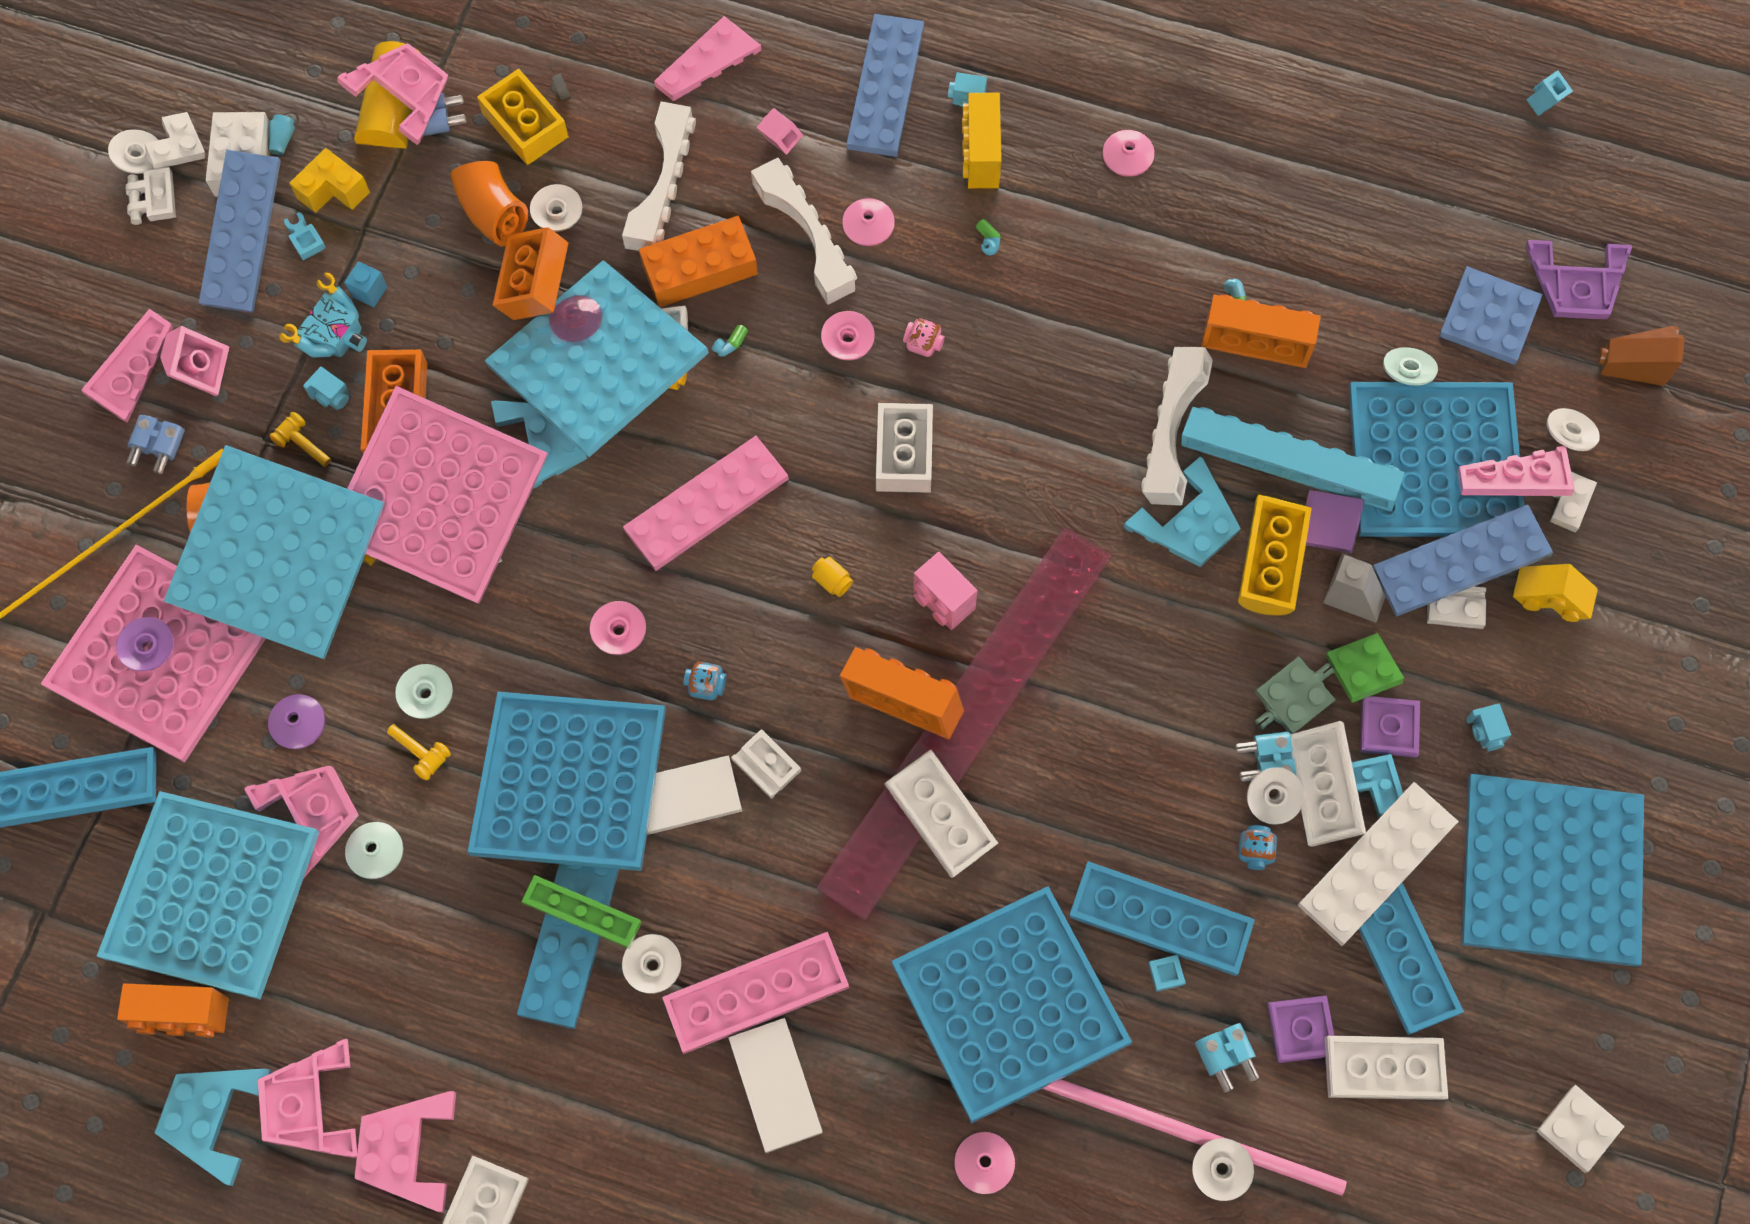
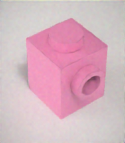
(779, 131)

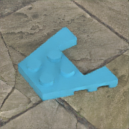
(542, 435)
(1198, 528)
(196, 1114)

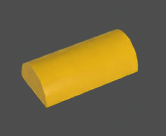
(381, 111)
(1274, 556)

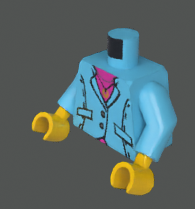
(329, 326)

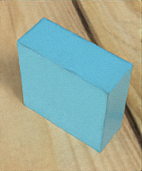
(1166, 973)

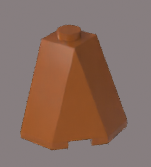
(1643, 356)

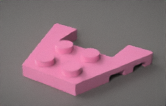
(408, 78)
(314, 800)
(293, 1105)
(391, 1149)

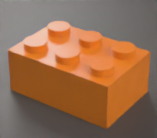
(530, 273)
(173, 1009)

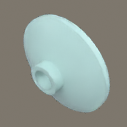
(1410, 366)
(421, 679)
(381, 861)

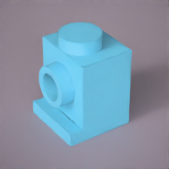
(966, 84)
(1549, 93)
(327, 389)
(1489, 727)

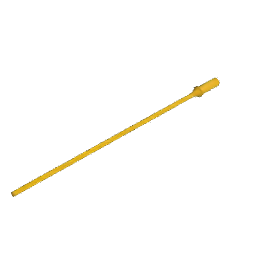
(197, 472)

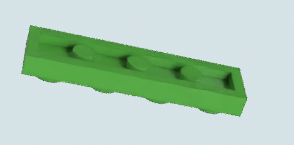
(581, 912)

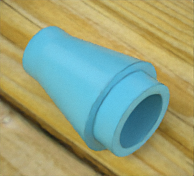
(280, 132)

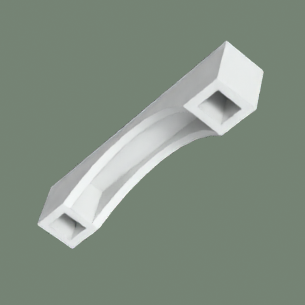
(779, 191)
(647, 220)
(1187, 376)

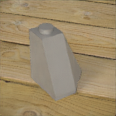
(1355, 589)

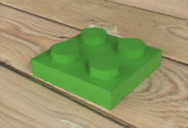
(1364, 668)

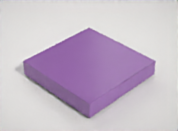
(1333, 521)
(1390, 726)
(1300, 1028)

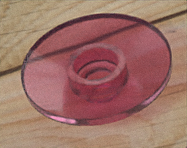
(577, 326)

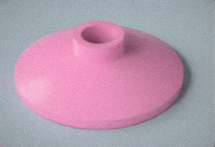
(1125, 161)
(866, 231)
(846, 325)
(614, 616)
(979, 1178)

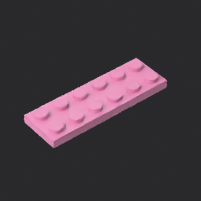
(705, 503)
(755, 992)

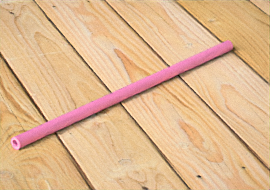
(1193, 1134)

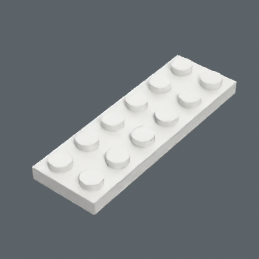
(1377, 863)

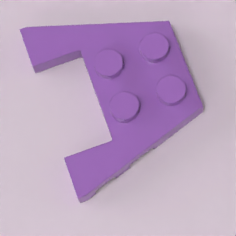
(1579, 290)

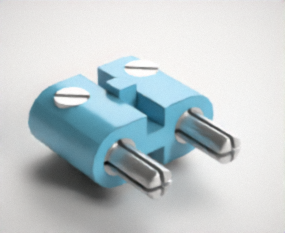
(1271, 752)
(1227, 1050)

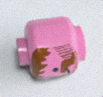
(923, 337)

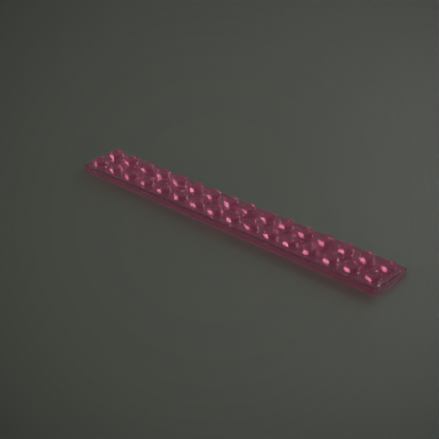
(987, 693)

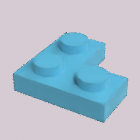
(1381, 779)

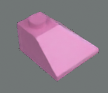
(194, 359)

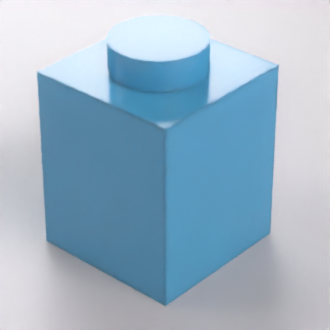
(366, 284)

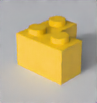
(326, 178)
(1556, 588)

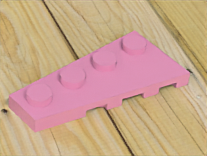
(711, 54)
(127, 370)
(1530, 475)

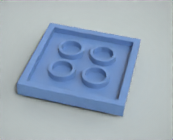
(1490, 315)

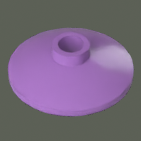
(139, 634)
(303, 731)

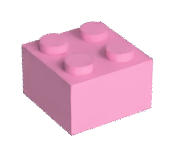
(944, 591)

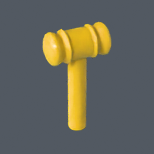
(289, 430)
(429, 761)

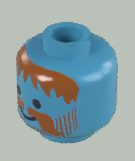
(705, 681)
(1257, 847)

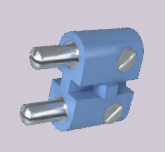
(439, 120)
(154, 438)

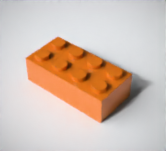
(698, 261)
(1260, 330)
(383, 373)
(902, 692)

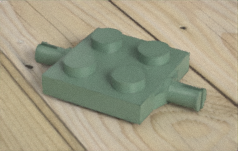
(1294, 696)

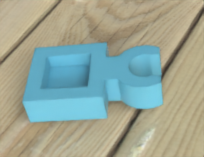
(304, 237)

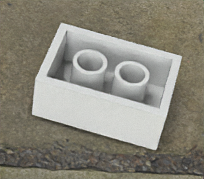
(235, 132)
(904, 447)

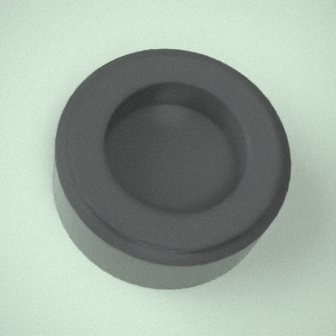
(561, 86)

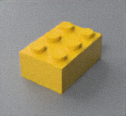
(523, 116)
(982, 140)

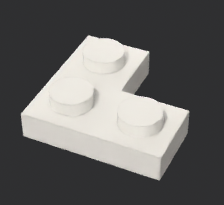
(179, 147)
(1571, 509)

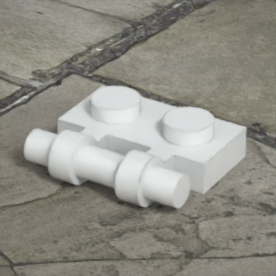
(158, 194)

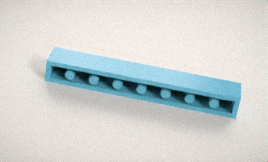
(1292, 458)

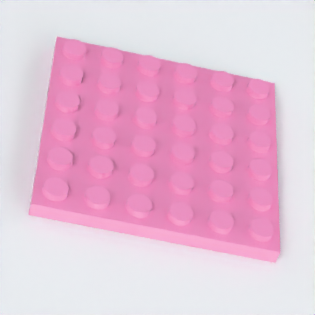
(446, 492)
(161, 705)

